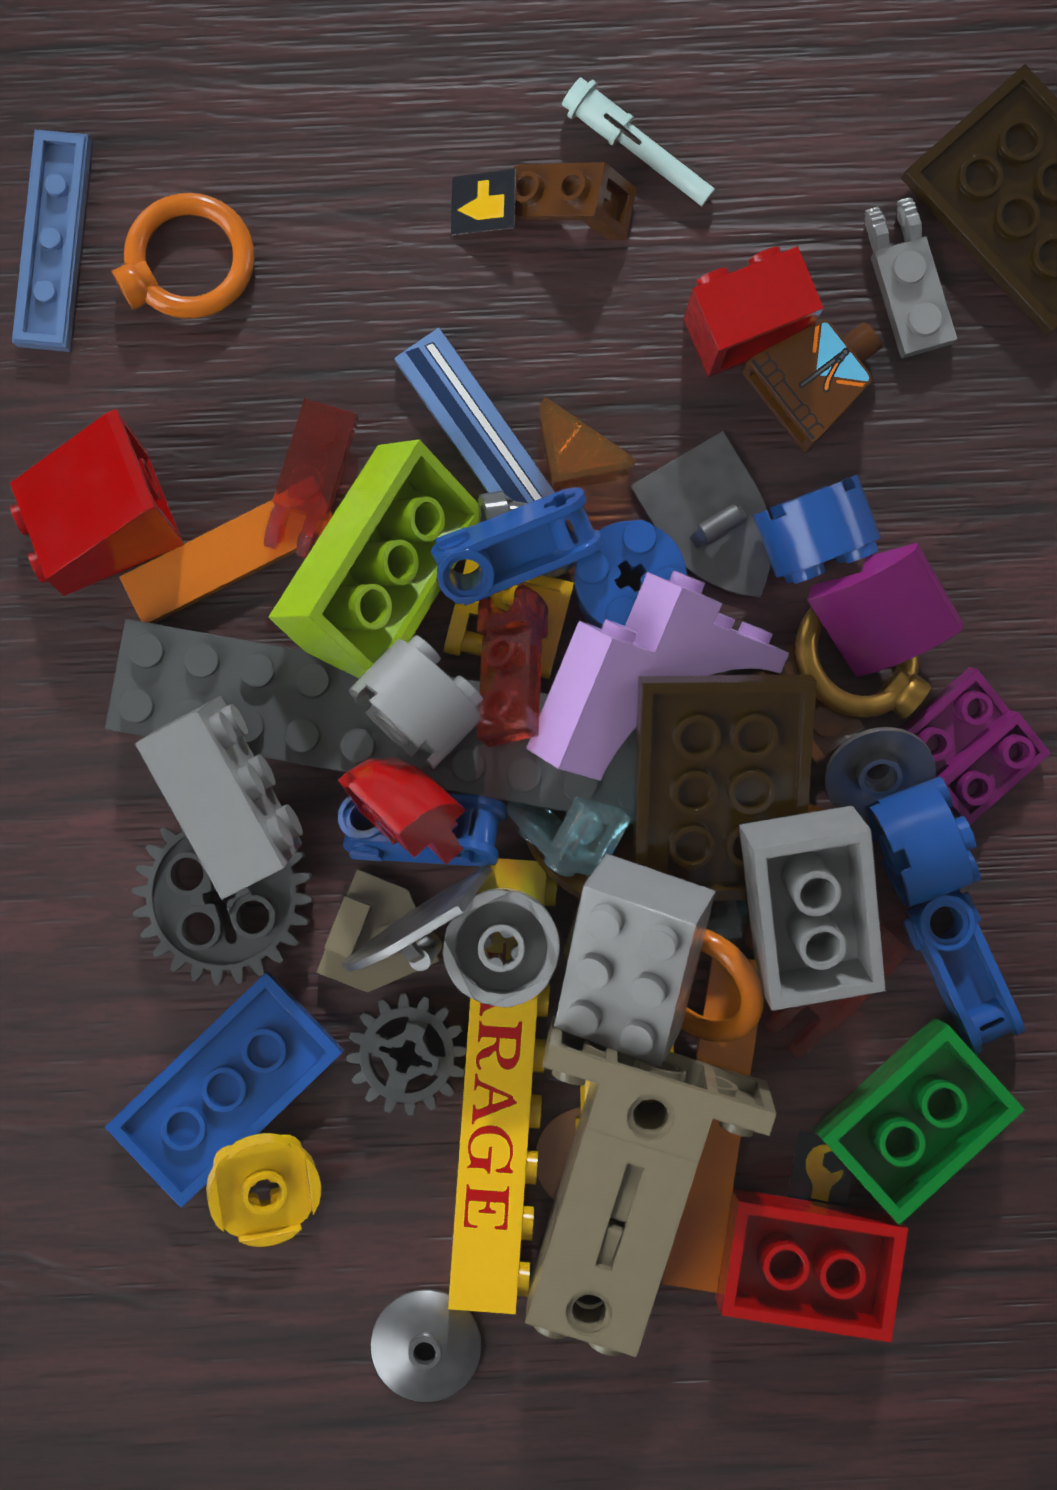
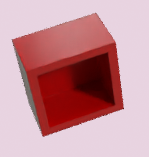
(750, 308)

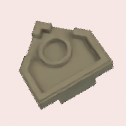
(364, 913)

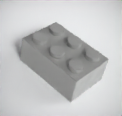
(222, 796)
(813, 907)
(633, 958)

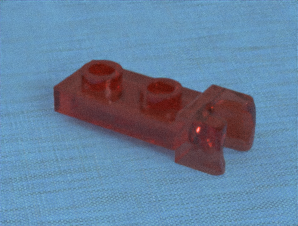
(511, 667)

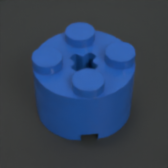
(818, 528)
(626, 546)
(922, 842)

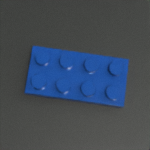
(224, 1087)

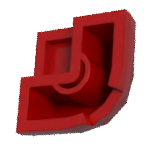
(405, 805)

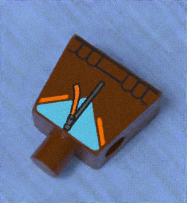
(813, 377)

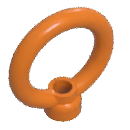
(139, 283)
(750, 990)

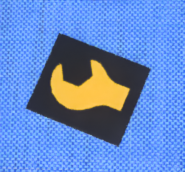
(818, 1173)

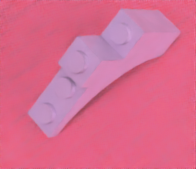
(666, 634)

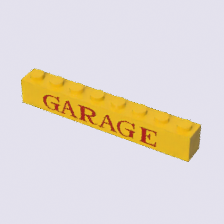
(496, 1129)

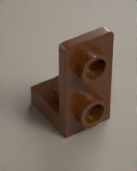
(575, 192)

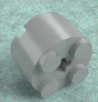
(418, 701)
(490, 977)

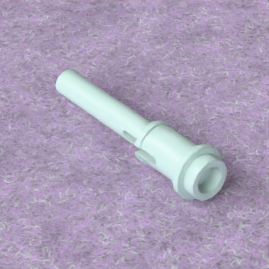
(595, 108)

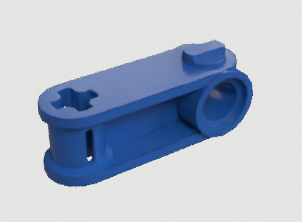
(516, 546)
(475, 833)
(964, 971)

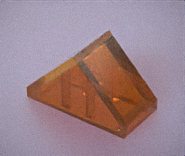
(578, 453)

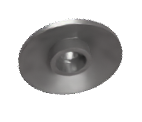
(905, 763)
(420, 1318)

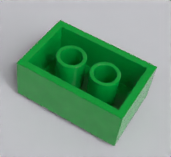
(918, 1119)

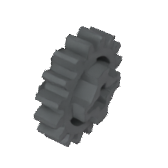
(382, 1044)

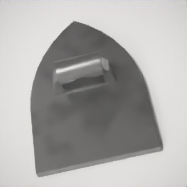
(708, 510)
(420, 925)

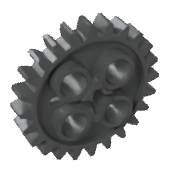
(173, 906)

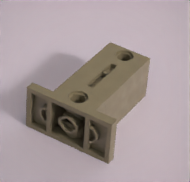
(627, 1184)

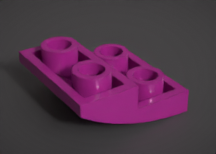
(886, 610)
(976, 743)

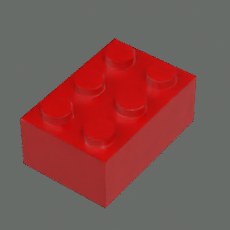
(811, 1265)

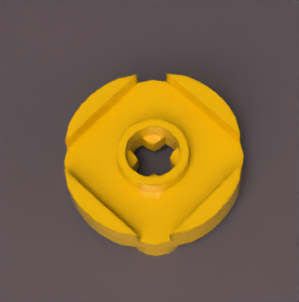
(255, 1159)

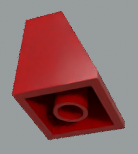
(93, 507)

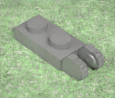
(909, 283)

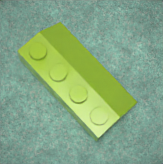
(374, 560)

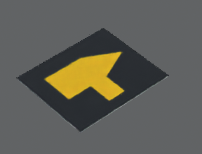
(483, 202)

